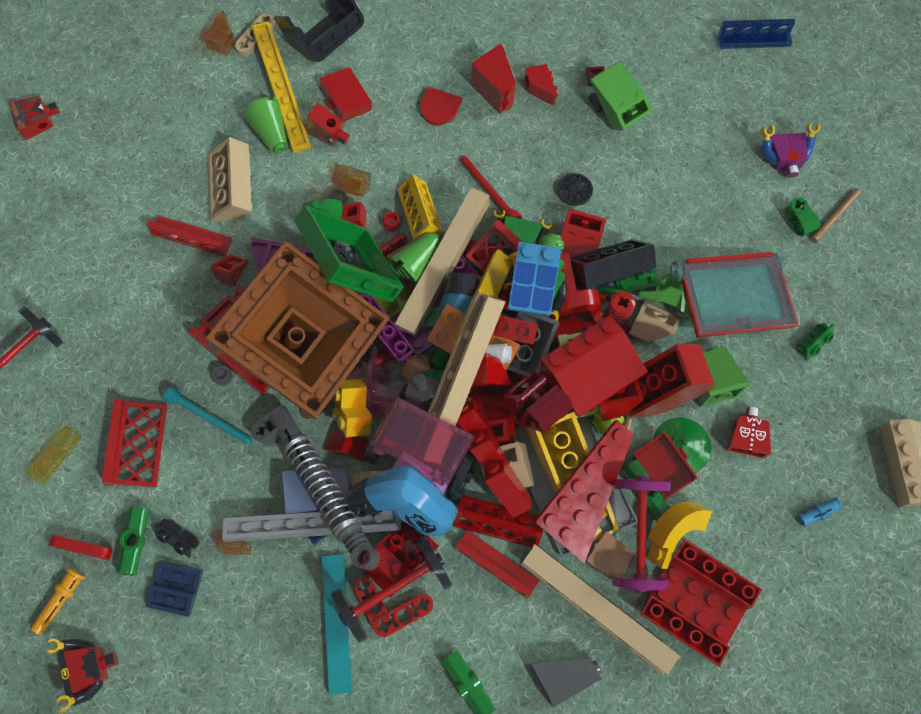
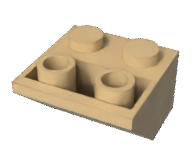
(518, 459)

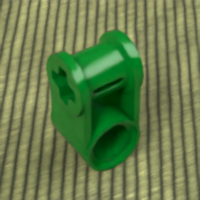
(803, 218)

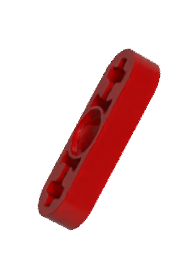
(80, 547)

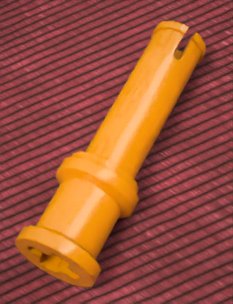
(62, 592)

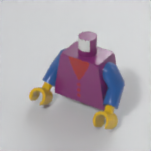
(788, 150)

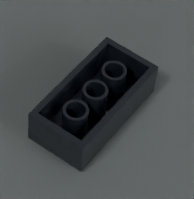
(613, 263)

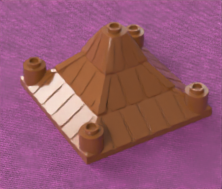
(297, 330)

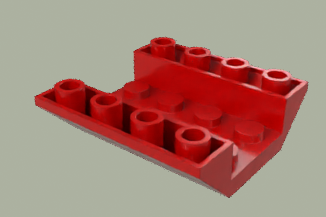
(701, 602)

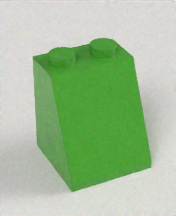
(727, 376)

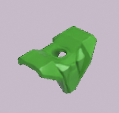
(668, 292)

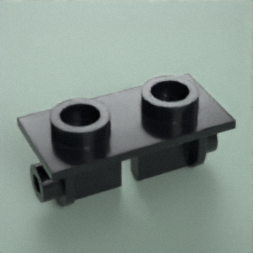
(168, 532)

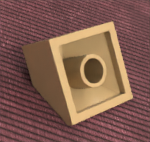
(654, 323)

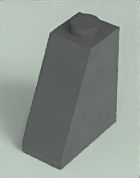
(565, 677)

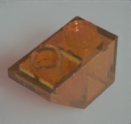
(220, 36)
(351, 180)

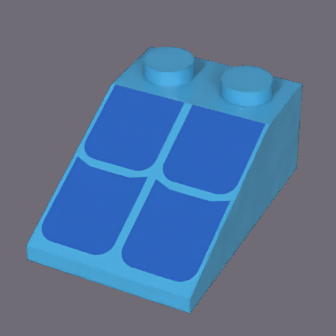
(534, 279)

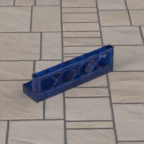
(756, 36)

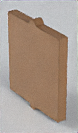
(609, 555)

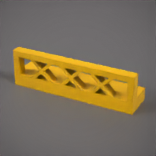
(423, 204)

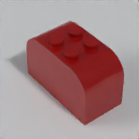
(673, 380)

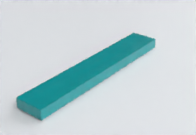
(336, 633)

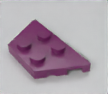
(266, 249)

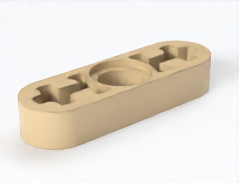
(252, 44)

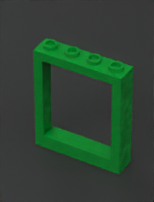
(380, 278)

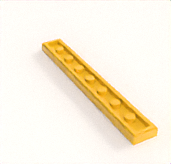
(281, 86)

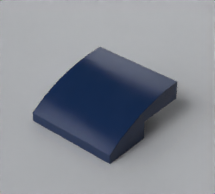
(174, 588)

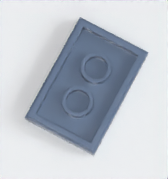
(299, 499)

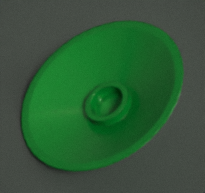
(690, 437)

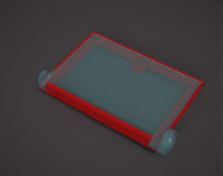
(735, 293)

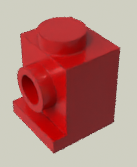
(355, 213)

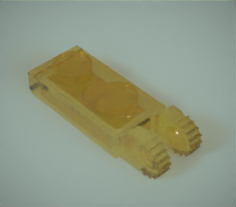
(53, 456)

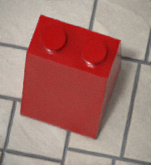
(494, 79)

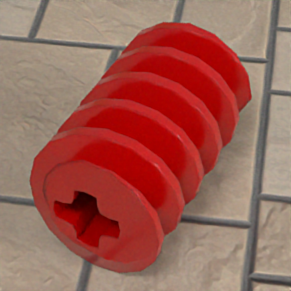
(621, 307)

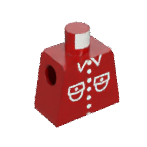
(750, 435)

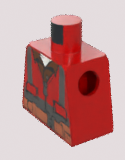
(33, 115)
(326, 126)

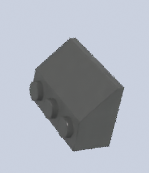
(529, 355)

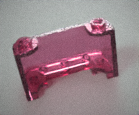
(421, 440)

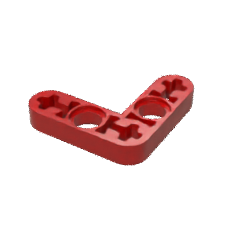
(383, 614)

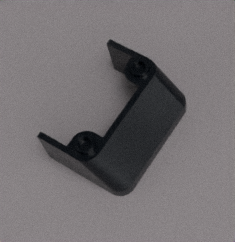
(327, 35)

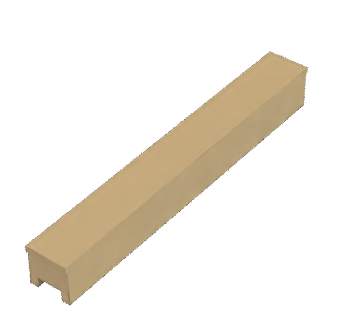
(443, 262)
(466, 357)
(600, 610)

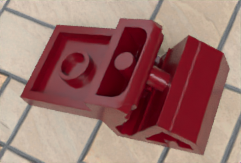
(528, 402)

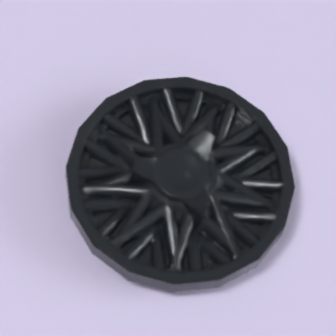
(575, 189)

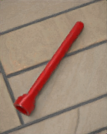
(489, 189)

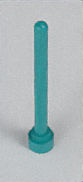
(173, 396)

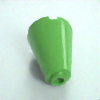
(267, 121)
(414, 258)

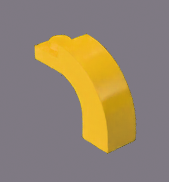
(672, 527)

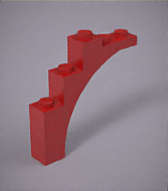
(488, 452)

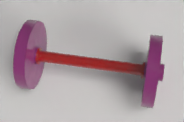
(640, 581)

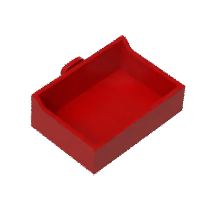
(345, 94)
(666, 463)

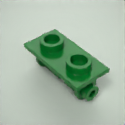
(638, 281)
(821, 335)

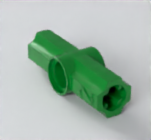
(655, 503)
(130, 555)
(468, 684)

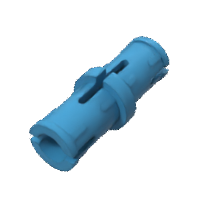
(819, 511)

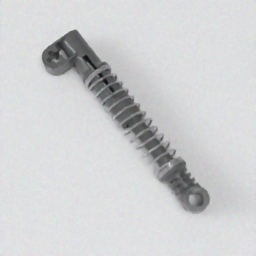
(298, 447)

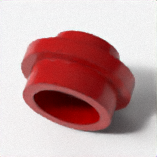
(391, 221)

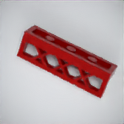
(190, 235)
(496, 515)
(497, 564)

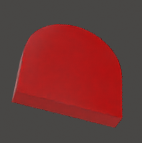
(439, 106)

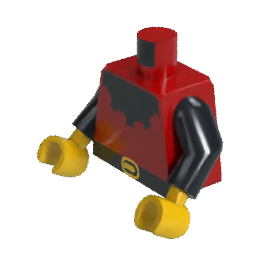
(82, 669)

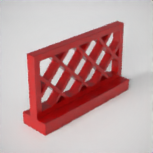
(504, 234)
(116, 438)

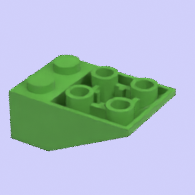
(620, 96)

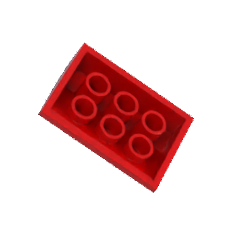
(594, 365)

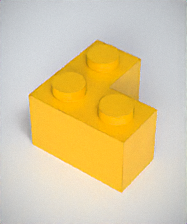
(351, 408)

